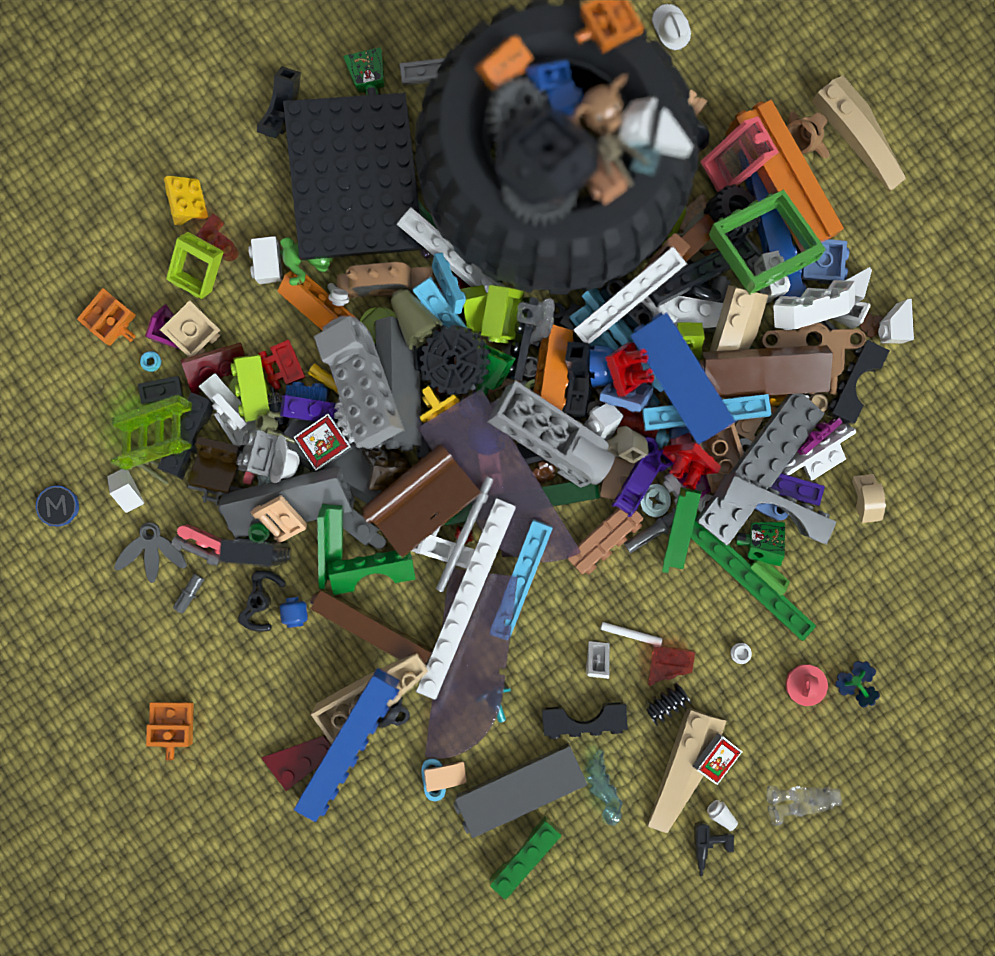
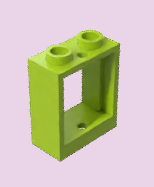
(203, 251)
(501, 313)

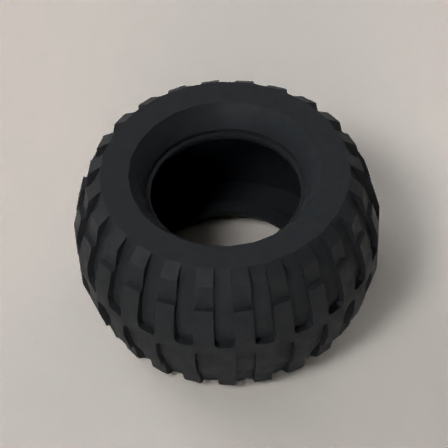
(461, 177)

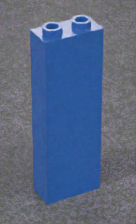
(682, 378)

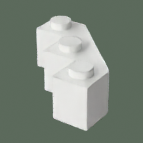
(814, 305)

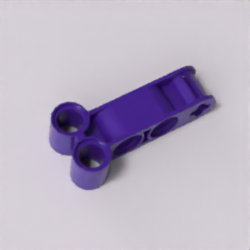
(641, 478)

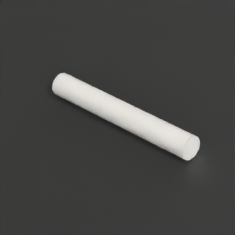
(631, 633)

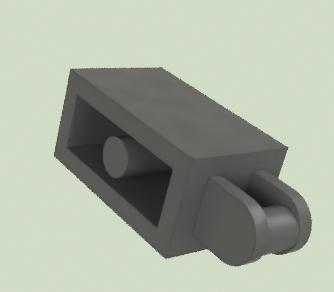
(362, 530)

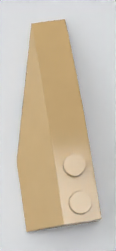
(860, 129)
(738, 319)
(335, 709)
(680, 777)

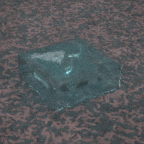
(653, 158)

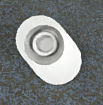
(671, 26)
(283, 462)

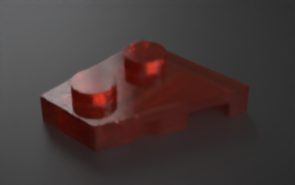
(669, 663)

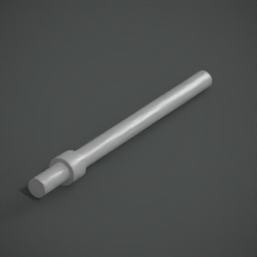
(482, 498)

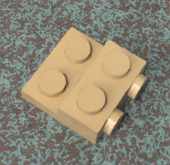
(191, 330)

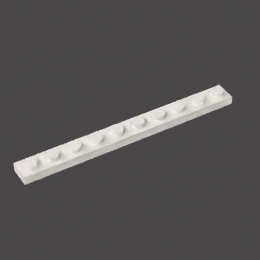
(466, 598)

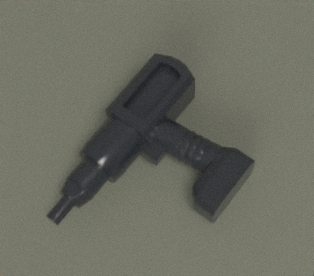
(703, 841)

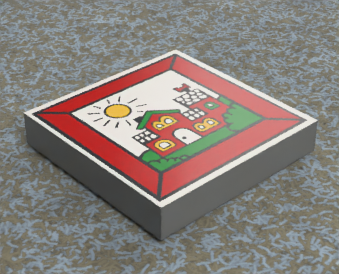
(322, 442)
(717, 758)

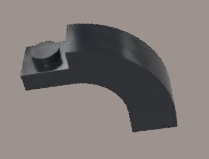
(285, 89)
(580, 377)

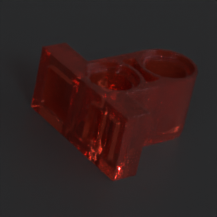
(220, 241)

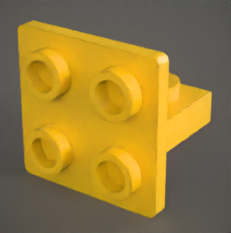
(185, 199)
(434, 402)

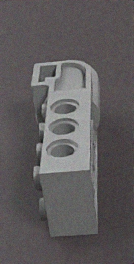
(359, 381)
(552, 435)

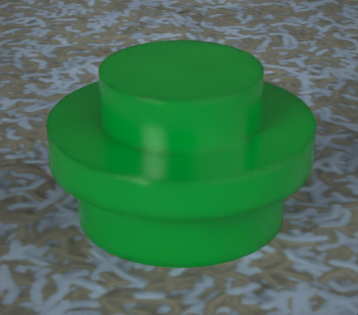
(258, 532)

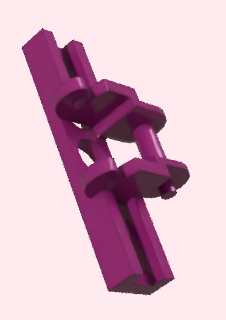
(816, 437)

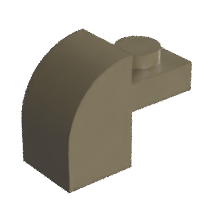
(628, 445)

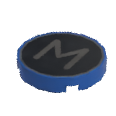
(57, 506)

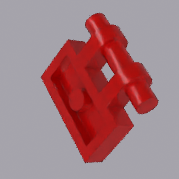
(287, 362)

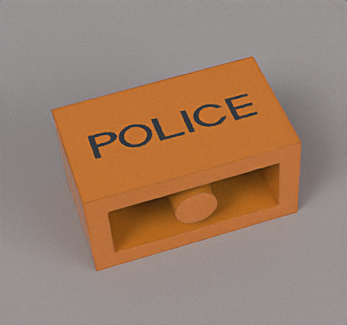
(504, 63)

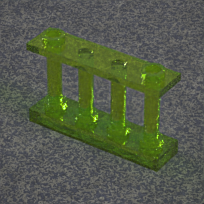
(141, 419)

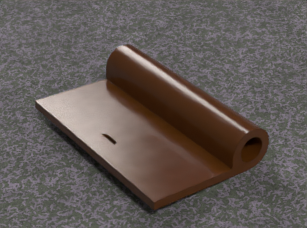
(411, 501)

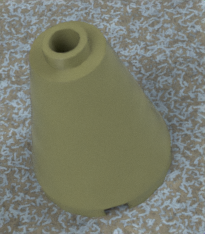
(414, 318)

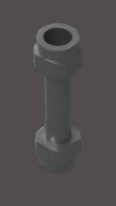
(180, 543)

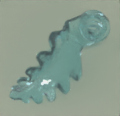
(604, 790)

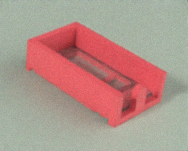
(739, 154)

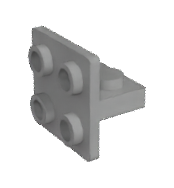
(257, 452)

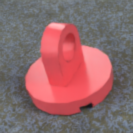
(806, 685)

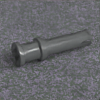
(661, 526)

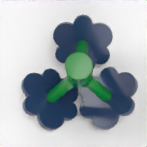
(847, 683)

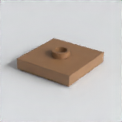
(615, 478)

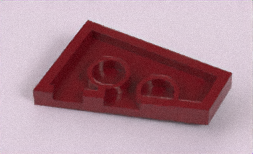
(203, 366)
(297, 761)

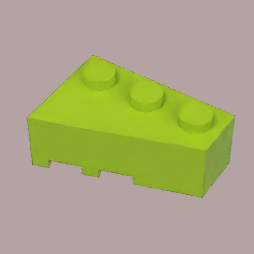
(250, 386)

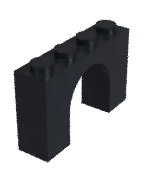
(254, 553)

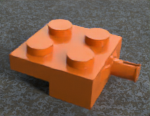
(609, 23)
(107, 318)
(170, 726)

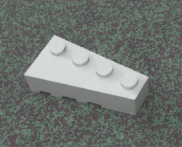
(695, 310)

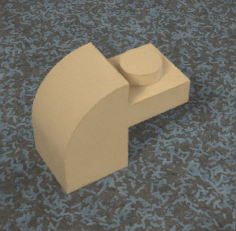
(870, 498)

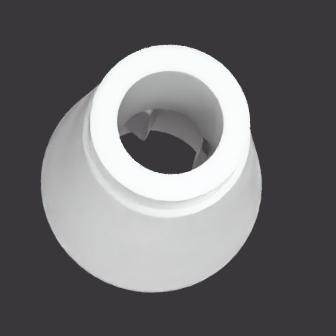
(721, 814)

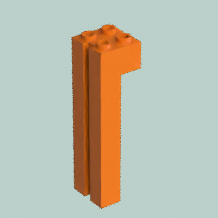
(791, 173)

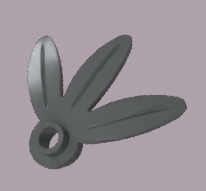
(151, 557)

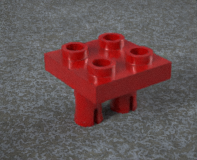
(627, 368)
(692, 461)

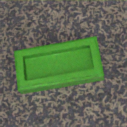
(771, 576)

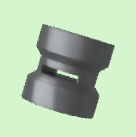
(530, 365)

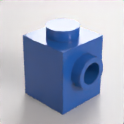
(565, 99)

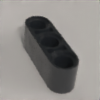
(631, 317)

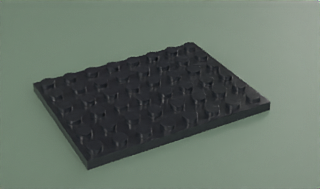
(351, 174)

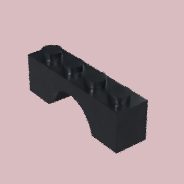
(846, 403)
(191, 424)
(610, 718)

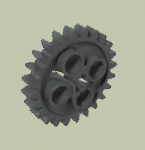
(509, 100)
(541, 212)

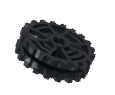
(470, 364)

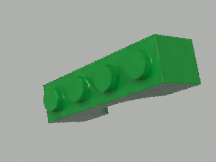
(347, 573)
(515, 870)

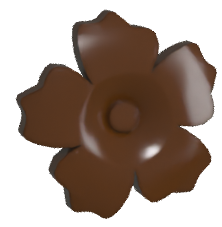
(871, 325)
(544, 472)

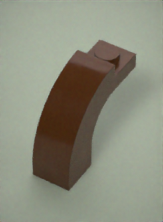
(698, 236)

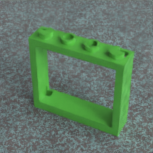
(795, 221)

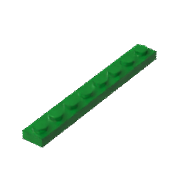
(740, 570)

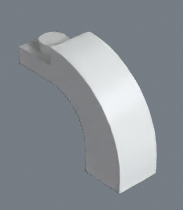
(442, 549)

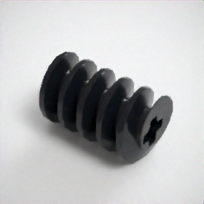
(667, 703)

